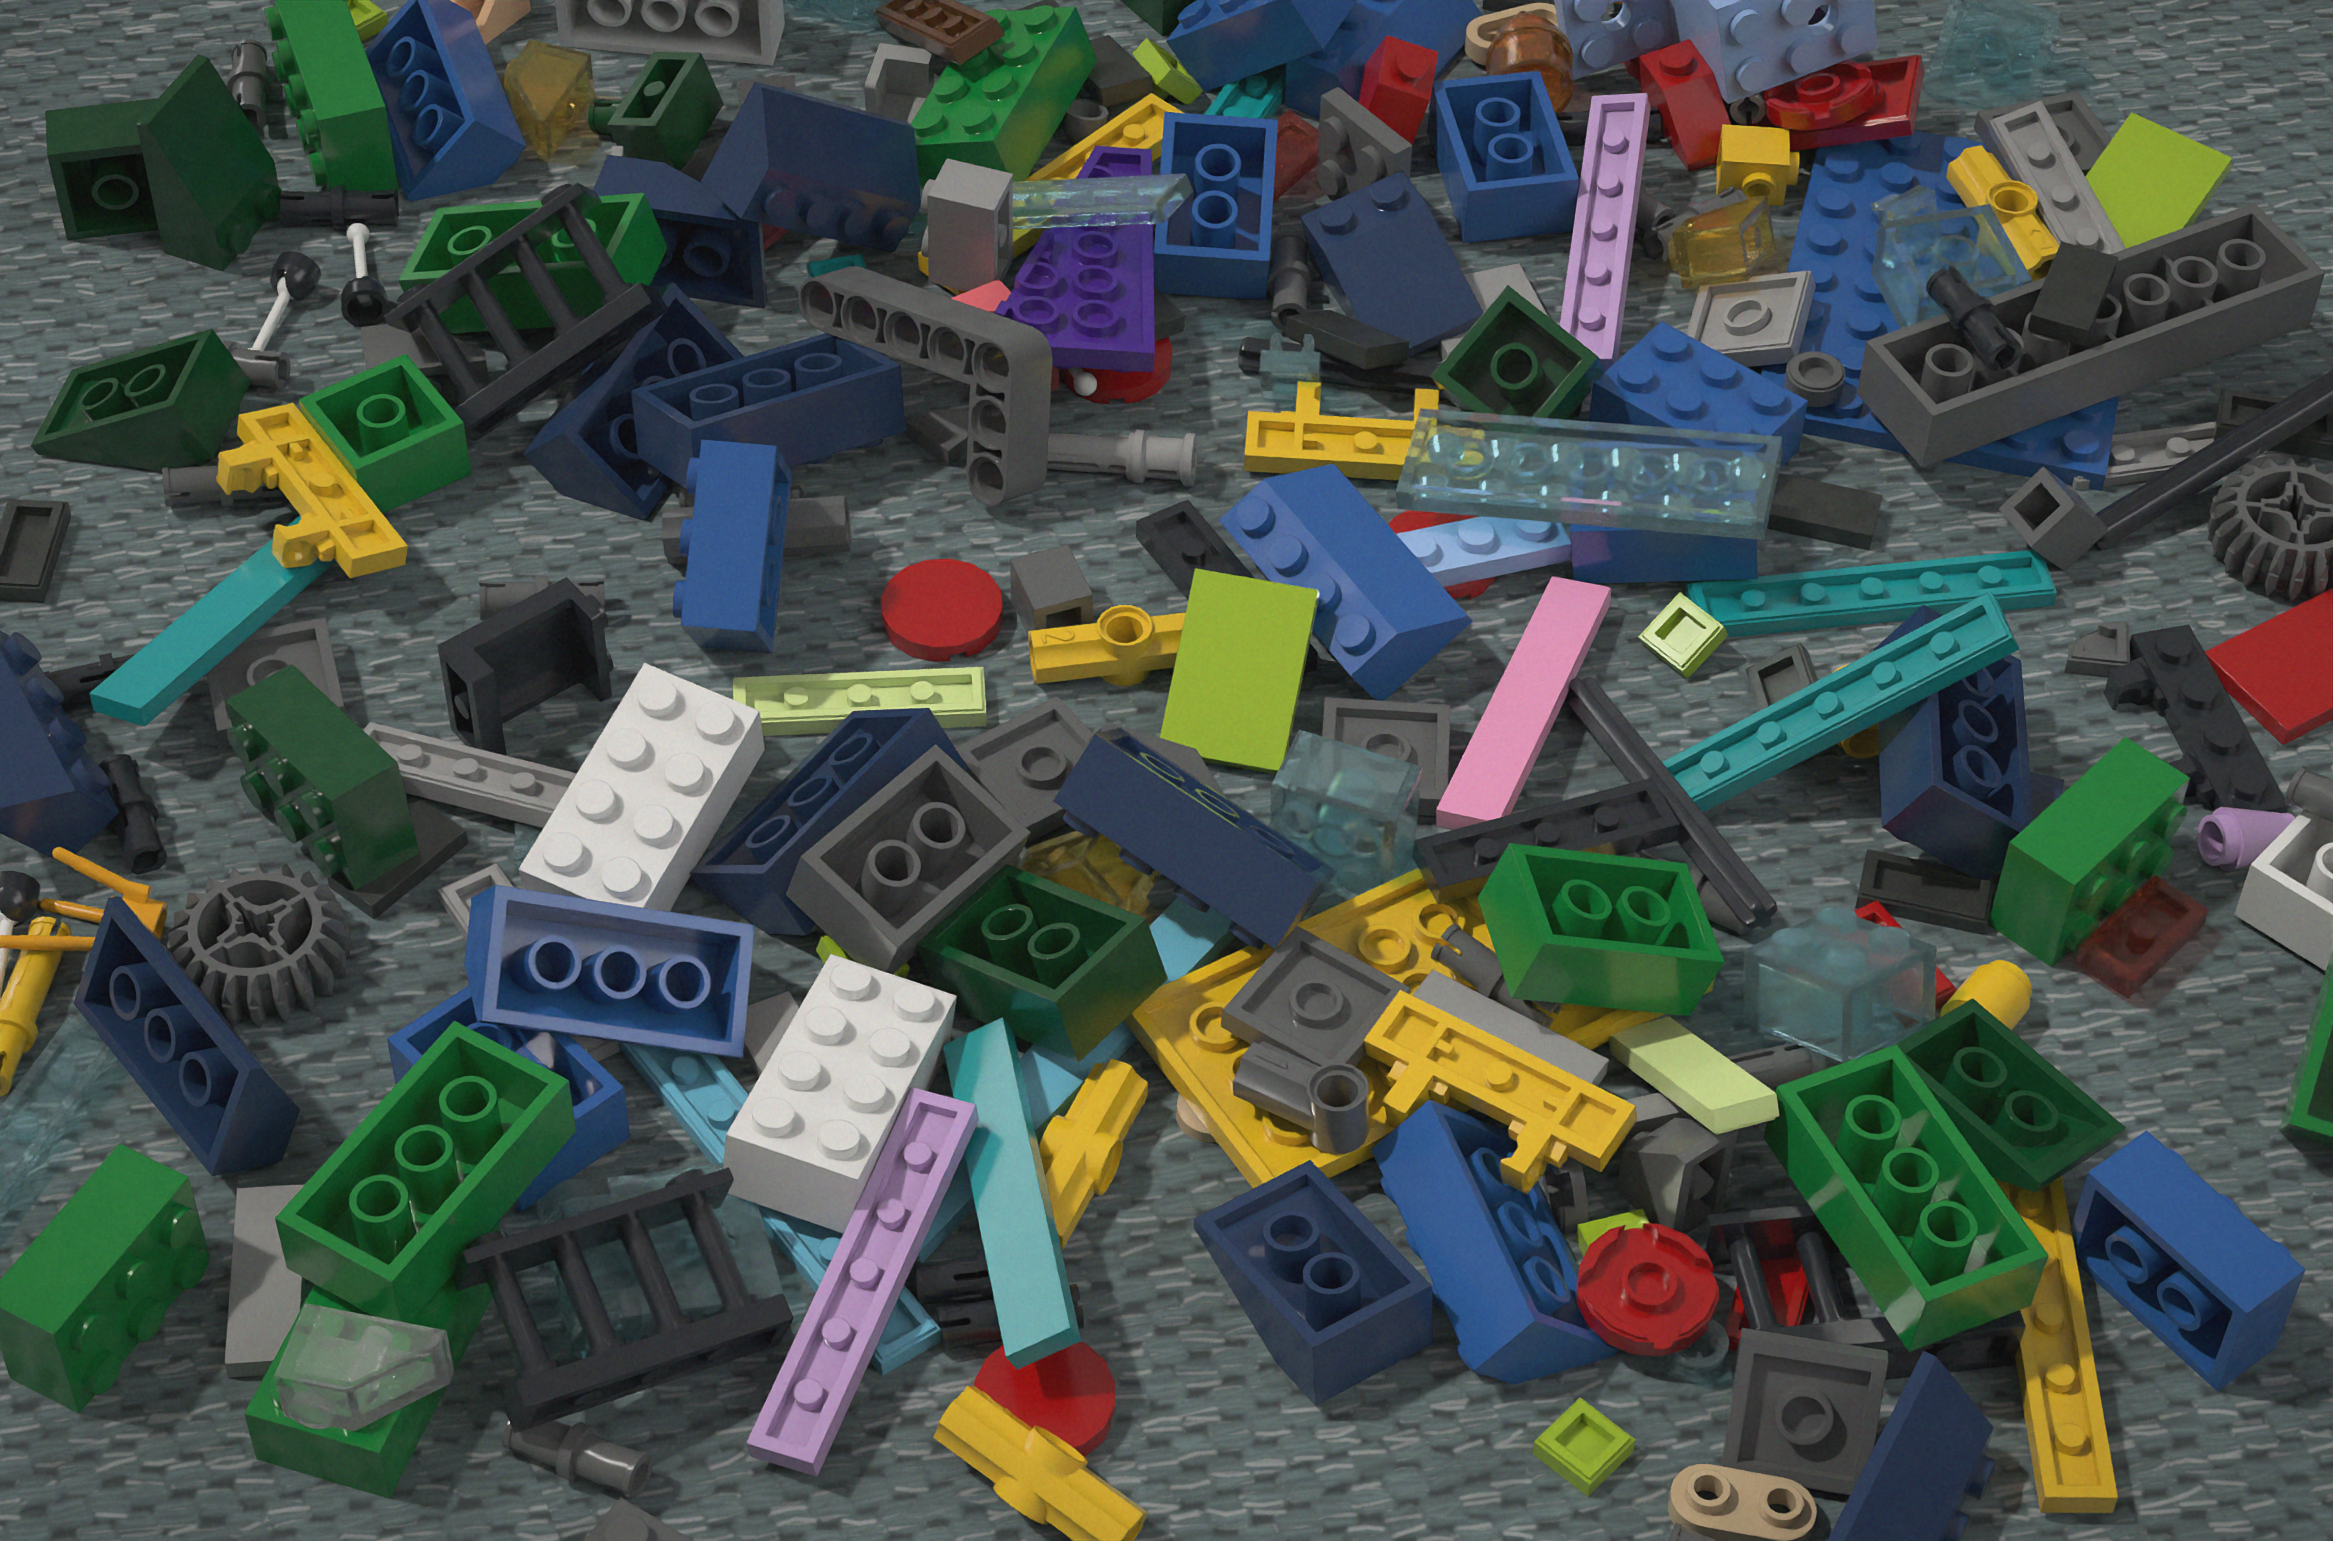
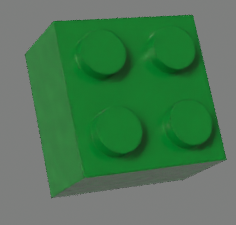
(391, 432)

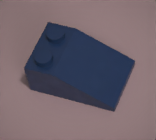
(709, 246)
(1391, 263)
(1318, 1281)

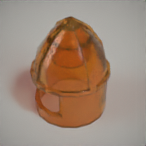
(1534, 45)

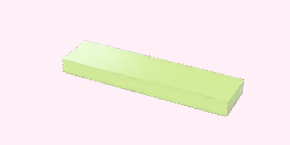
(824, 700)
(1694, 1075)

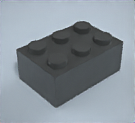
(905, 861)

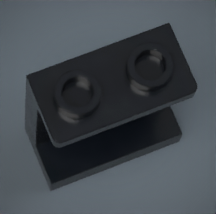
(523, 661)

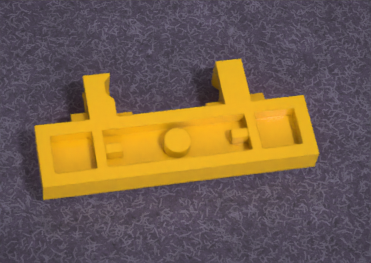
(1308, 440)
(334, 510)
(1543, 1105)

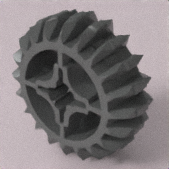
(2276, 527)
(247, 942)

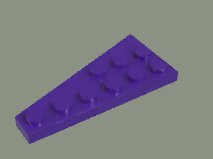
(1093, 283)

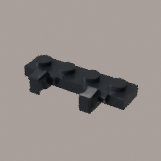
(2216, 747)

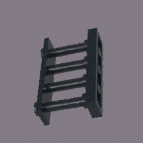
(577, 339)
(1776, 1233)
(612, 1365)

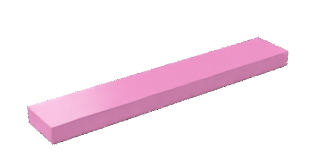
(1524, 704)

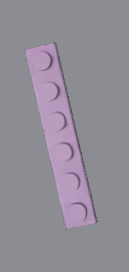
(1605, 223)
(863, 1282)

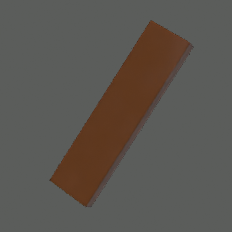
(940, 26)

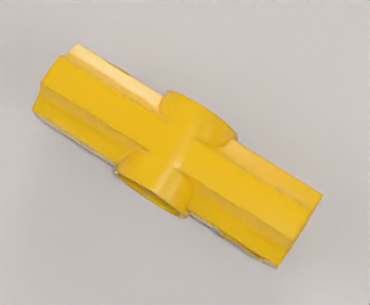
(1983, 181)
(1117, 648)
(1086, 1145)
(1037, 1471)

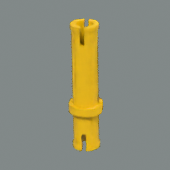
(24, 999)

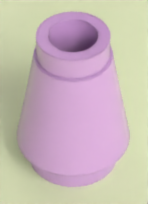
(2239, 835)

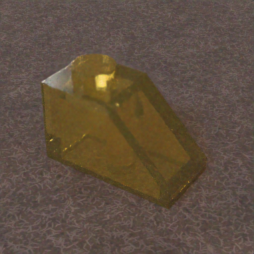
(548, 93)
(1723, 244)
(1091, 869)

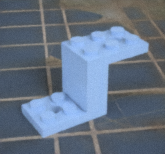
(1742, 41)

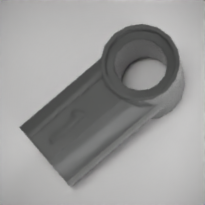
(1323, 1099)

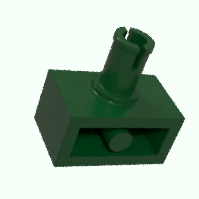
(663, 110)

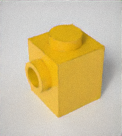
(1756, 162)

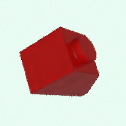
(1398, 84)
(1687, 102)

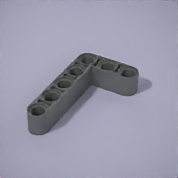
(995, 355)

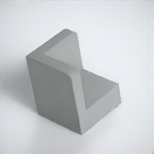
(899, 81)

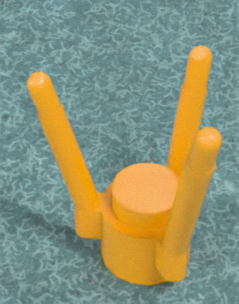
(136, 896)

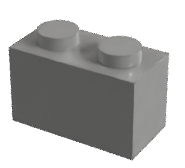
(968, 225)

